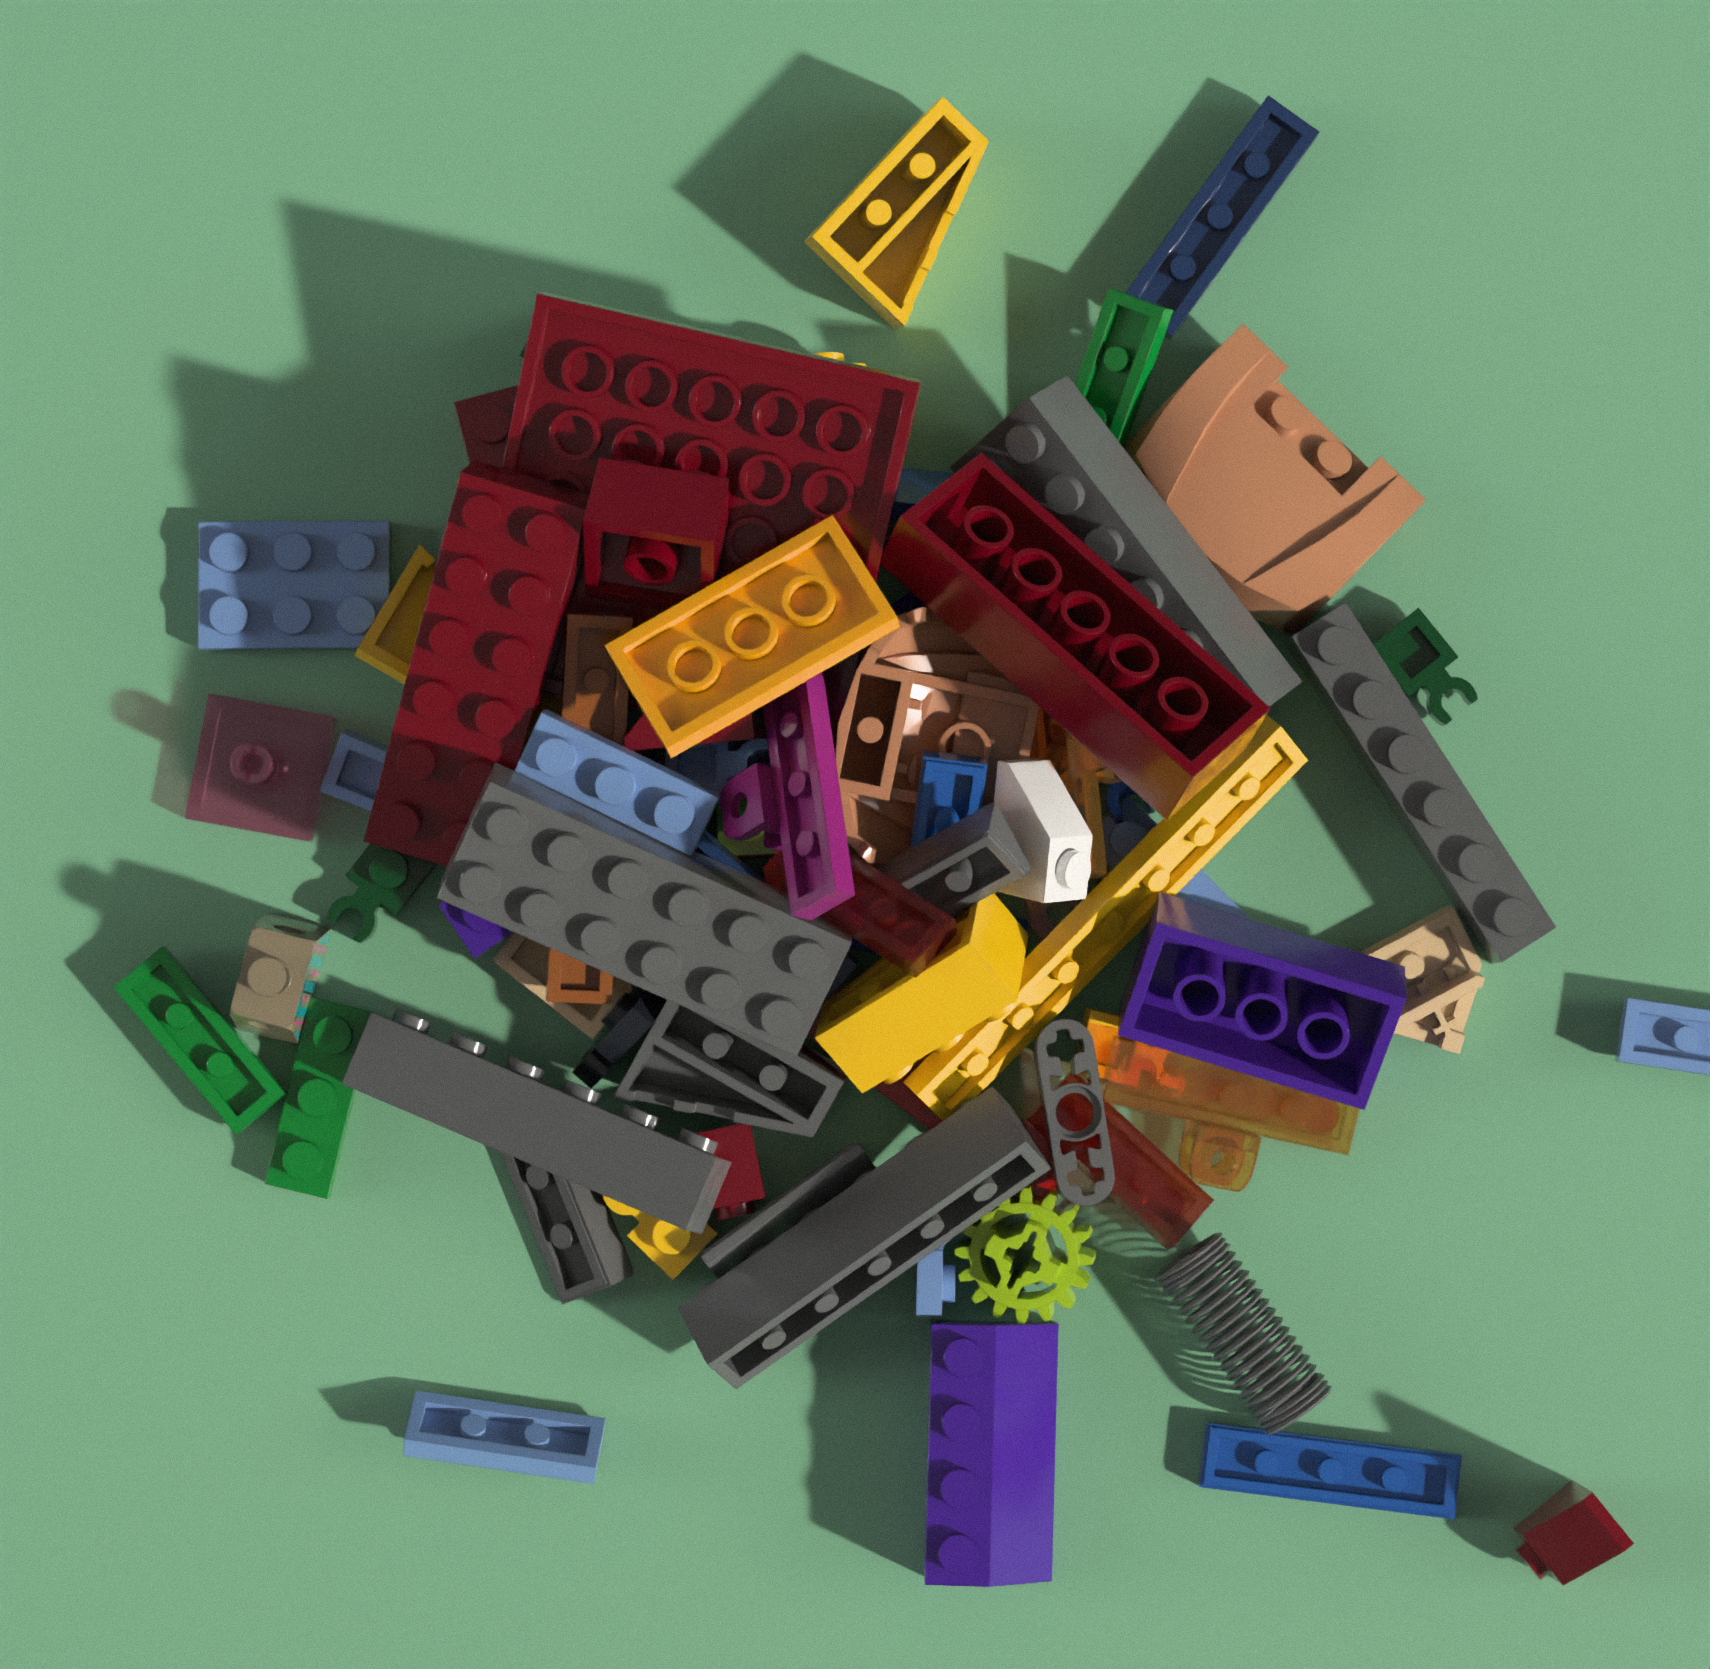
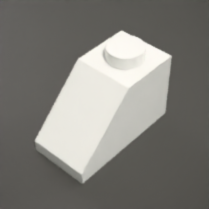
(1046, 829)

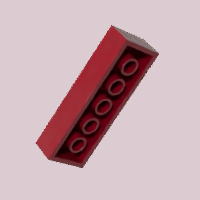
(1073, 635)
(478, 655)

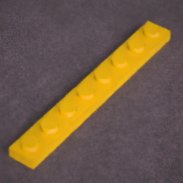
(1110, 918)

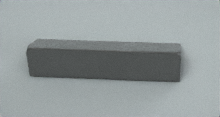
(961, 862)
(787, 1209)
(571, 1231)

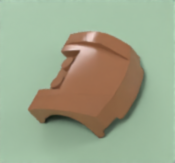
(1267, 485)
(914, 695)

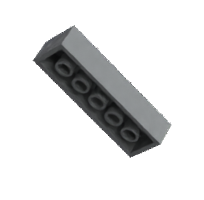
(1092, 486)
(643, 910)

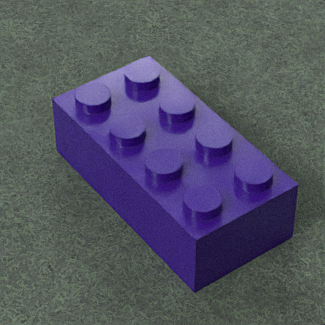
(1262, 1001)

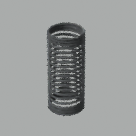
(1289, 1403)

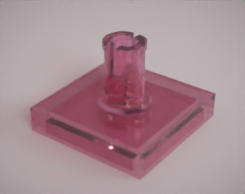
(260, 768)

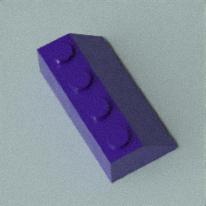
(990, 1453)

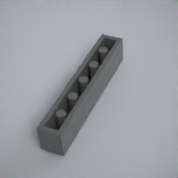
(1419, 784)
(537, 1122)
(863, 1238)

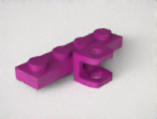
(797, 801)

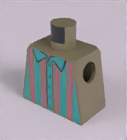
(278, 977)

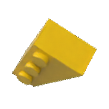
(898, 214)
(894, 1019)

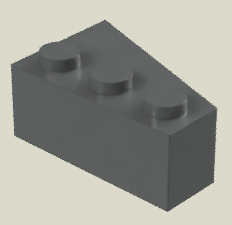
(730, 1075)

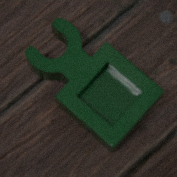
(1419, 659)
(383, 879)

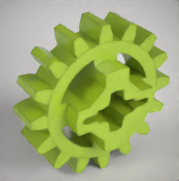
(1047, 1264)

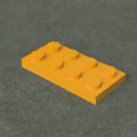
(752, 636)

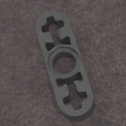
(1067, 1162)

